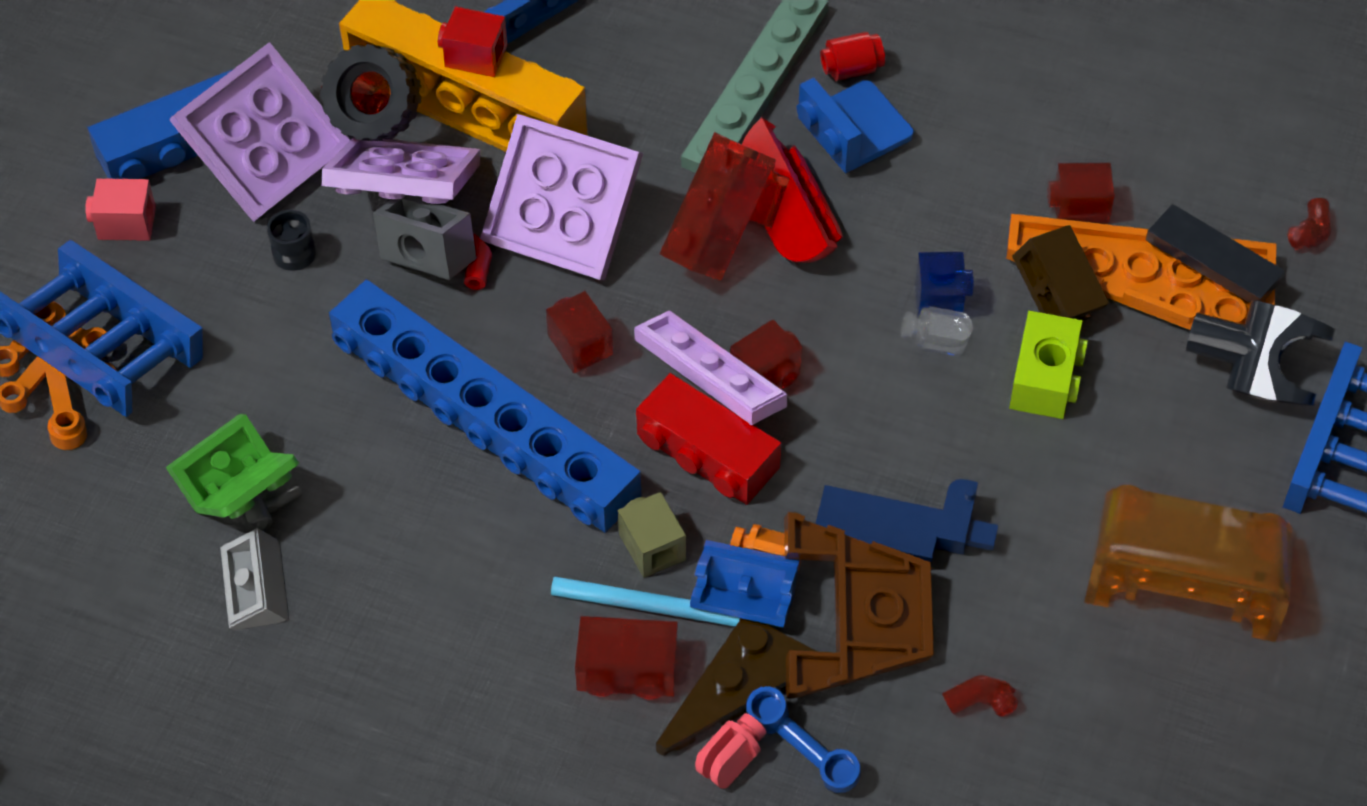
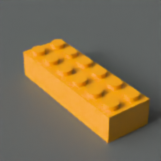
(462, 99)

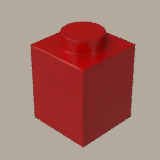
(473, 41)

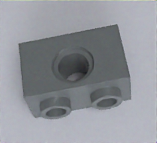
(425, 236)

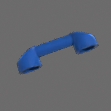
(771, 711)

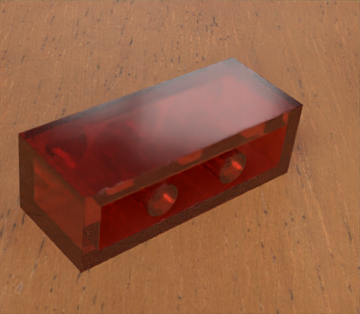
(717, 207)

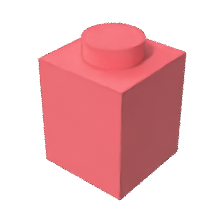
(122, 209)

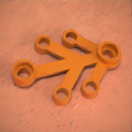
(61, 437)

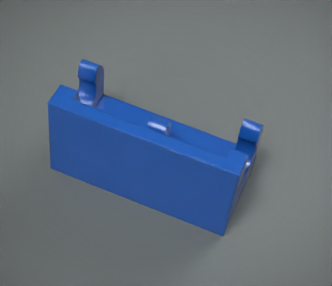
(745, 583)

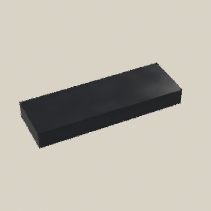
(1215, 255)

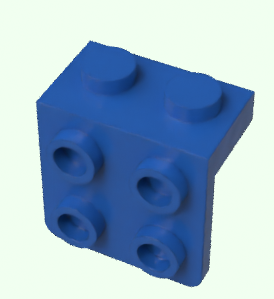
(853, 123)

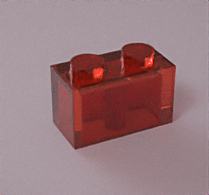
(626, 657)

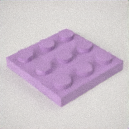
(260, 131)
(401, 169)
(561, 197)

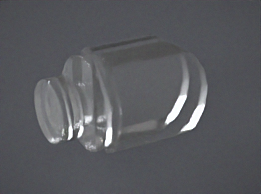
(938, 330)

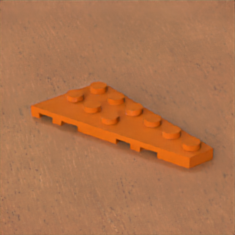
(1143, 274)

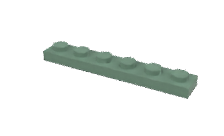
(758, 76)

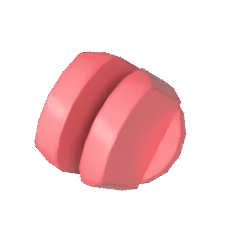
(730, 750)

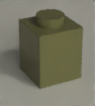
(651, 534)

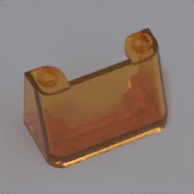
(1193, 554)

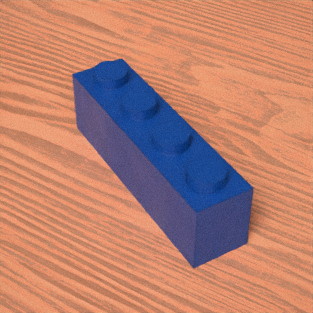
(144, 138)

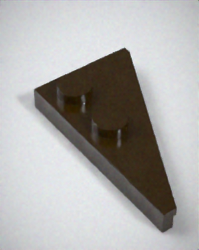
(746, 661)

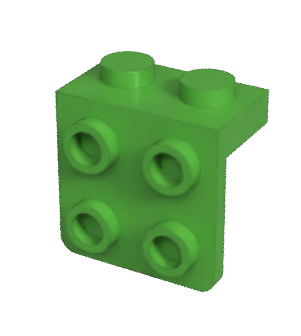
(230, 470)

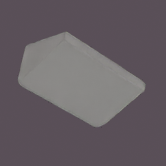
(253, 581)

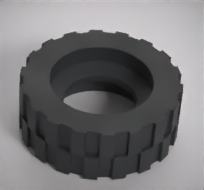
(338, 92)

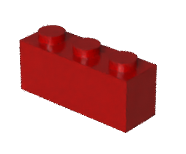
(708, 439)

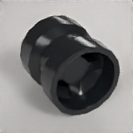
(291, 240)

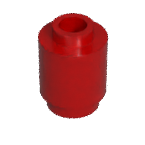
(852, 55)

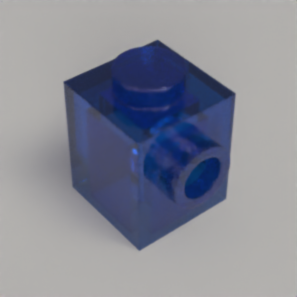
(942, 281)

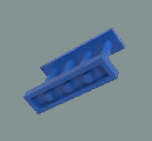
(108, 293)
(1325, 447)

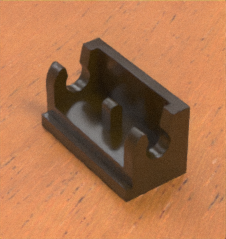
(1060, 275)

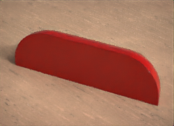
(804, 223)

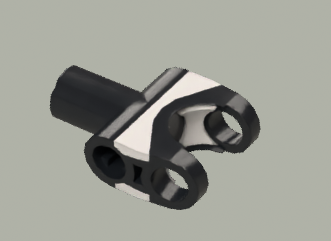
(1257, 349)

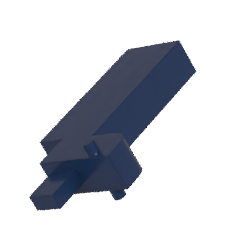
(908, 525)

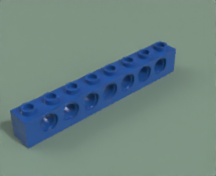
(390, 334)

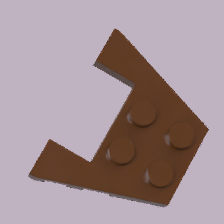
(879, 608)

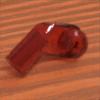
(983, 690)

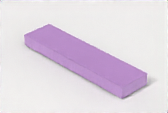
(711, 367)

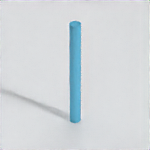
(635, 600)

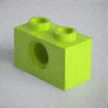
(1047, 342)

